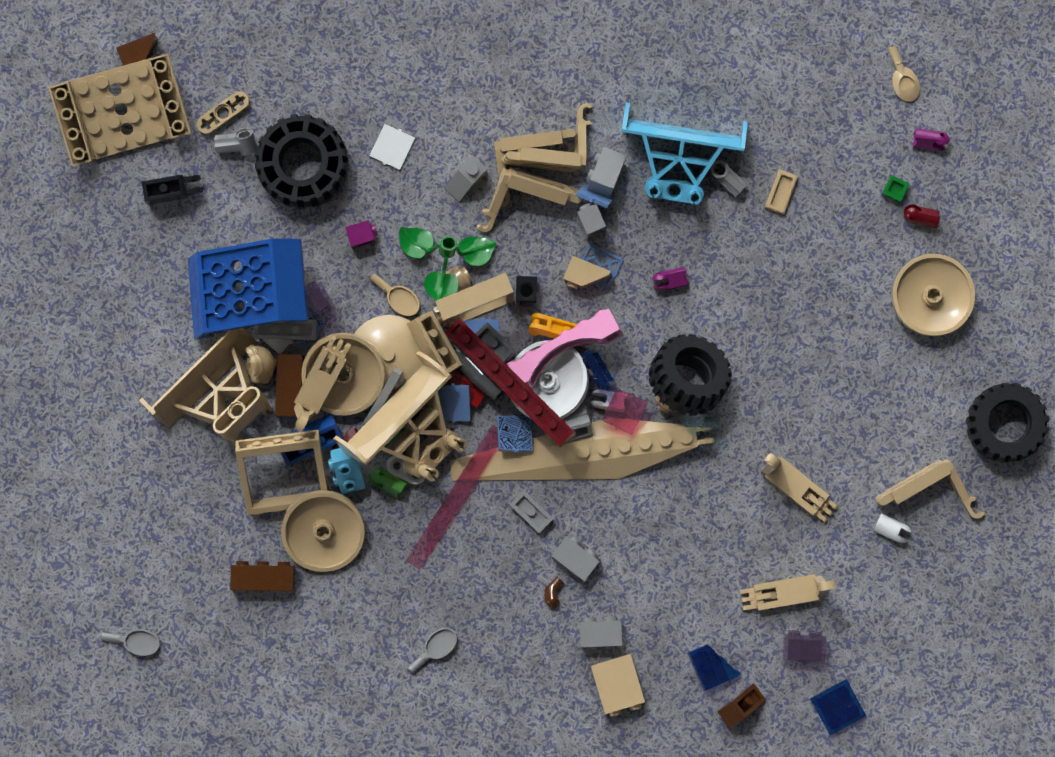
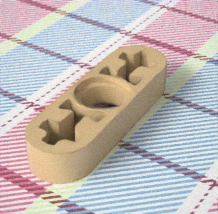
(223, 104)

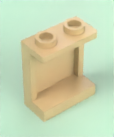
(618, 685)

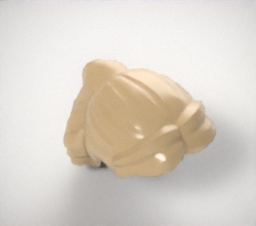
(260, 364)

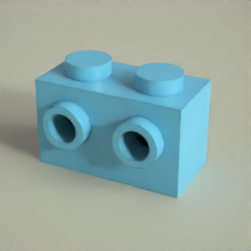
(347, 471)

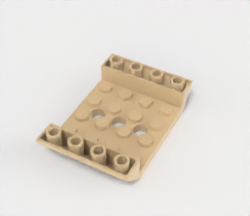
(89, 109)

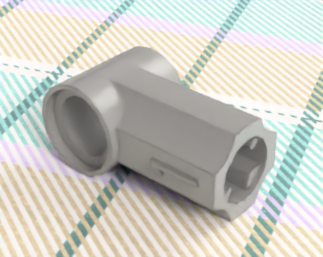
(240, 141)
(729, 179)

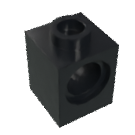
(523, 281)

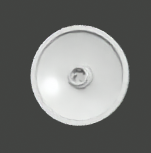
(561, 382)

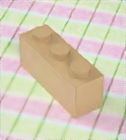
(433, 341)

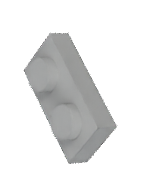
(531, 511)

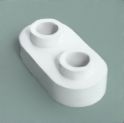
(401, 473)

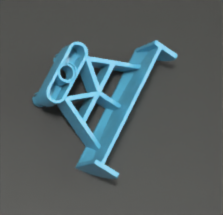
(690, 191)

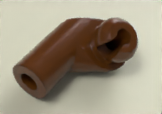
(550, 592)

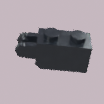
(169, 189)

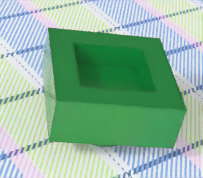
(895, 188)

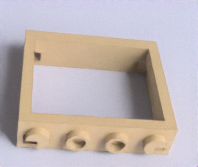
(474, 300)
(273, 445)

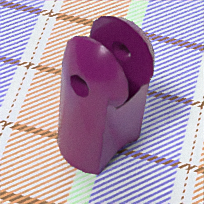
(930, 139)
(675, 279)

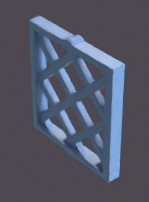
(606, 253)

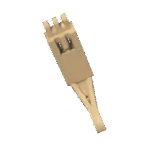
(529, 141)
(554, 159)
(528, 184)
(319, 382)
(924, 479)
(796, 486)
(787, 592)

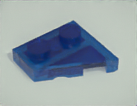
(711, 667)

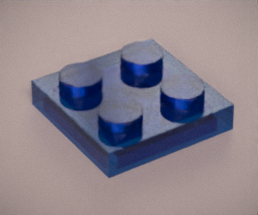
(602, 375)
(838, 707)

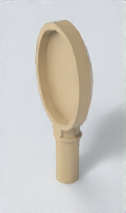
(904, 80)
(399, 297)

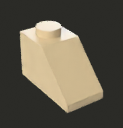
(583, 274)

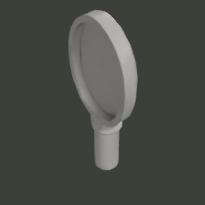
(138, 641)
(437, 646)

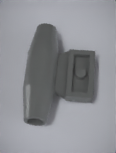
(473, 371)

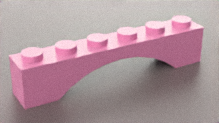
(598, 330)

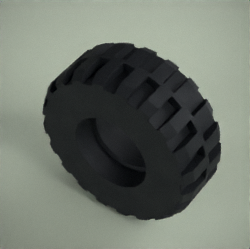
(291, 132)

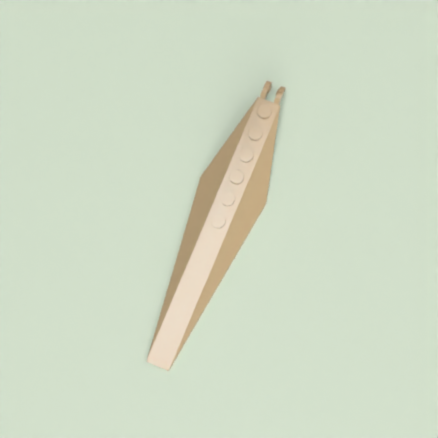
(598, 456)

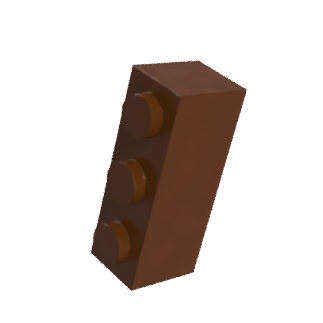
(288, 383)
(262, 576)

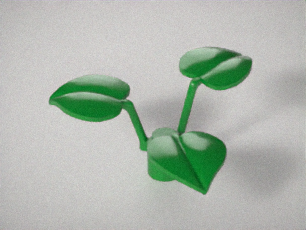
(418, 241)

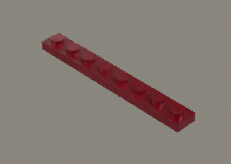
(510, 383)

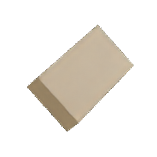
(781, 192)

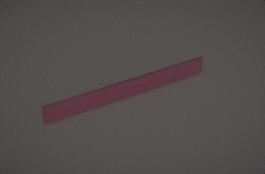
(454, 499)

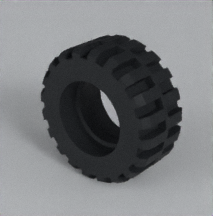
(678, 392)
(1035, 422)

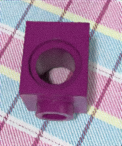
(361, 234)

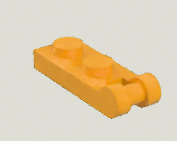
(548, 326)

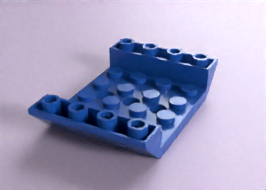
(271, 286)

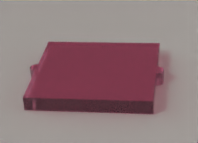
(624, 411)

